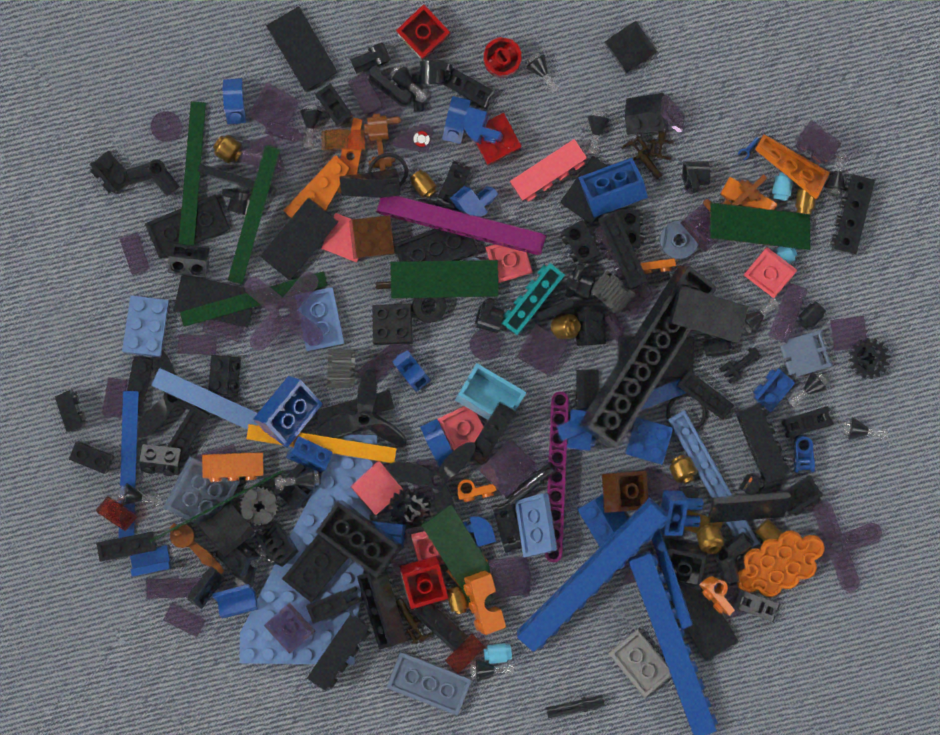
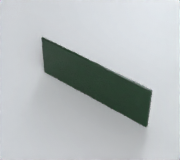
(759, 226)
(444, 279)
(456, 547)

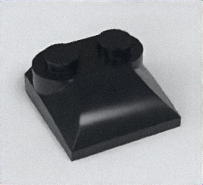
(630, 47)

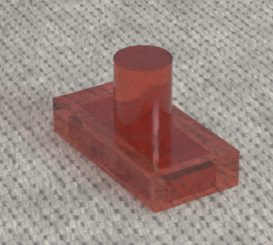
(116, 513)
(465, 653)

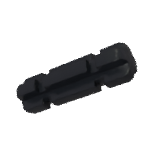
(418, 106)

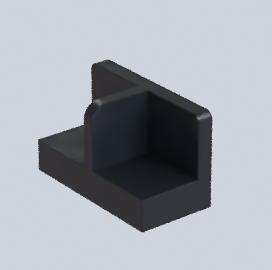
(294, 494)

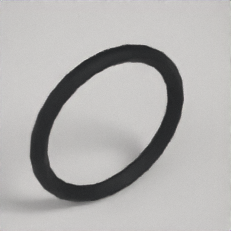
(394, 156)
(686, 395)

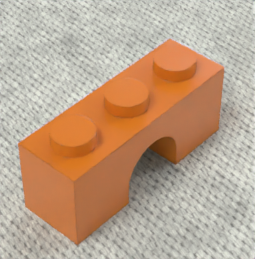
(478, 588)

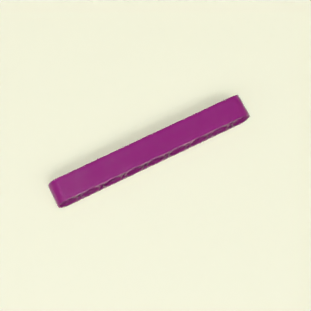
(462, 224)
(561, 467)

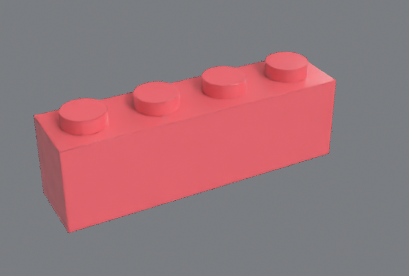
(547, 170)

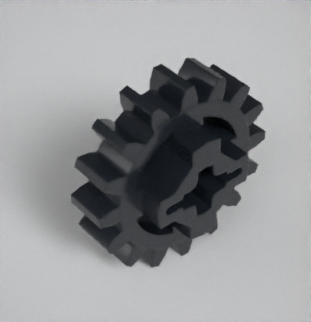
(869, 367)
(409, 507)

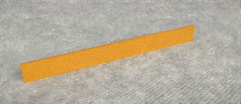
(337, 446)

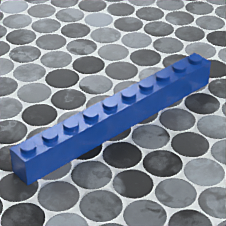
(592, 575)
(672, 644)

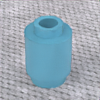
(782, 187)
(785, 253)
(497, 653)

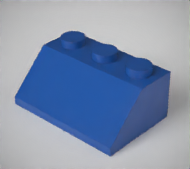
(613, 187)
(288, 411)
(599, 522)

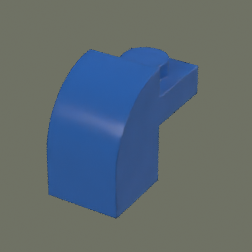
(234, 101)
(455, 120)
(475, 127)
(473, 203)
(411, 370)
(436, 440)
(482, 530)

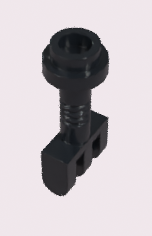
(733, 369)

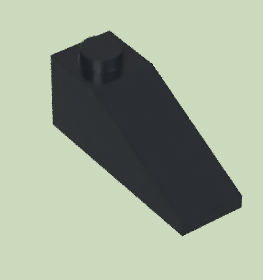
(371, 184)

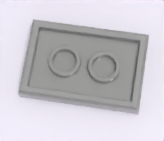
(640, 663)

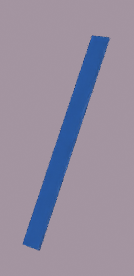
(657, 396)
(129, 448)
(671, 579)

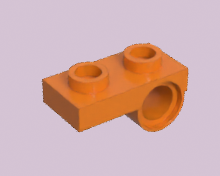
(485, 491)
(717, 595)

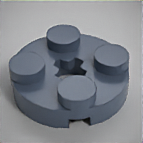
(669, 245)

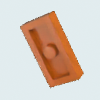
(663, 265)

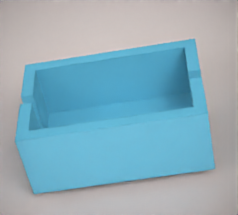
(485, 390)

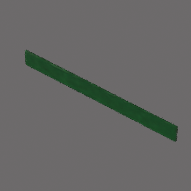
(192, 176)
(253, 214)
(237, 303)
(209, 509)

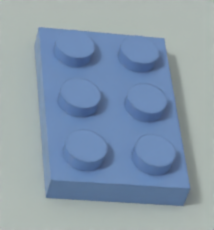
(323, 312)
(145, 326)
(535, 525)

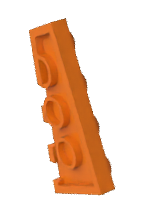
(796, 167)
(321, 187)

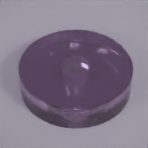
(163, 118)
(491, 351)

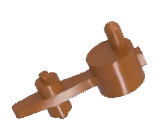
(378, 130)
(749, 190)
(185, 537)

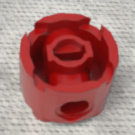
(502, 57)

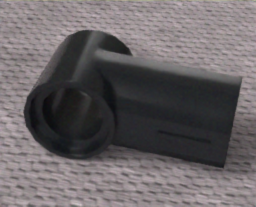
(375, 56)

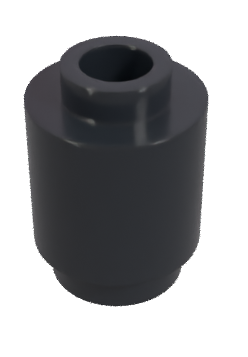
(811, 315)
(716, 347)

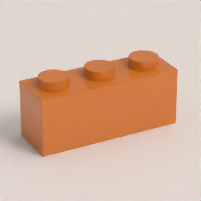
(232, 466)

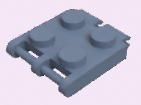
(805, 354)

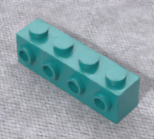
(533, 299)

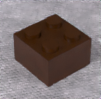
(371, 237)
(624, 491)

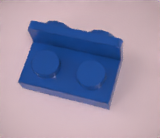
(773, 389)
(309, 455)

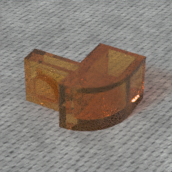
(343, 140)

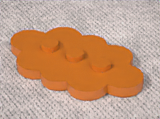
(780, 563)

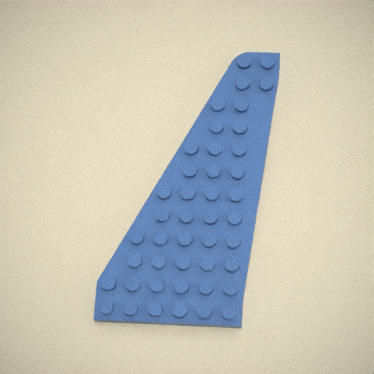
(256, 642)

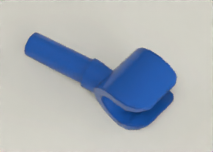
(749, 148)

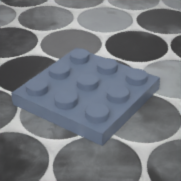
(196, 494)

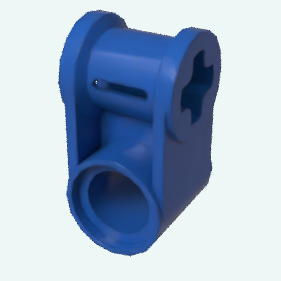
(803, 456)

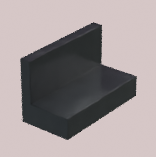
(586, 387)

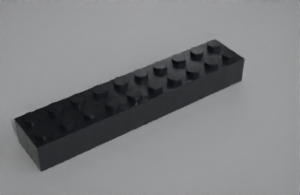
(641, 363)

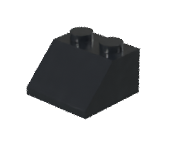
(644, 115)
(687, 563)

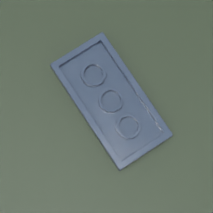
(429, 683)

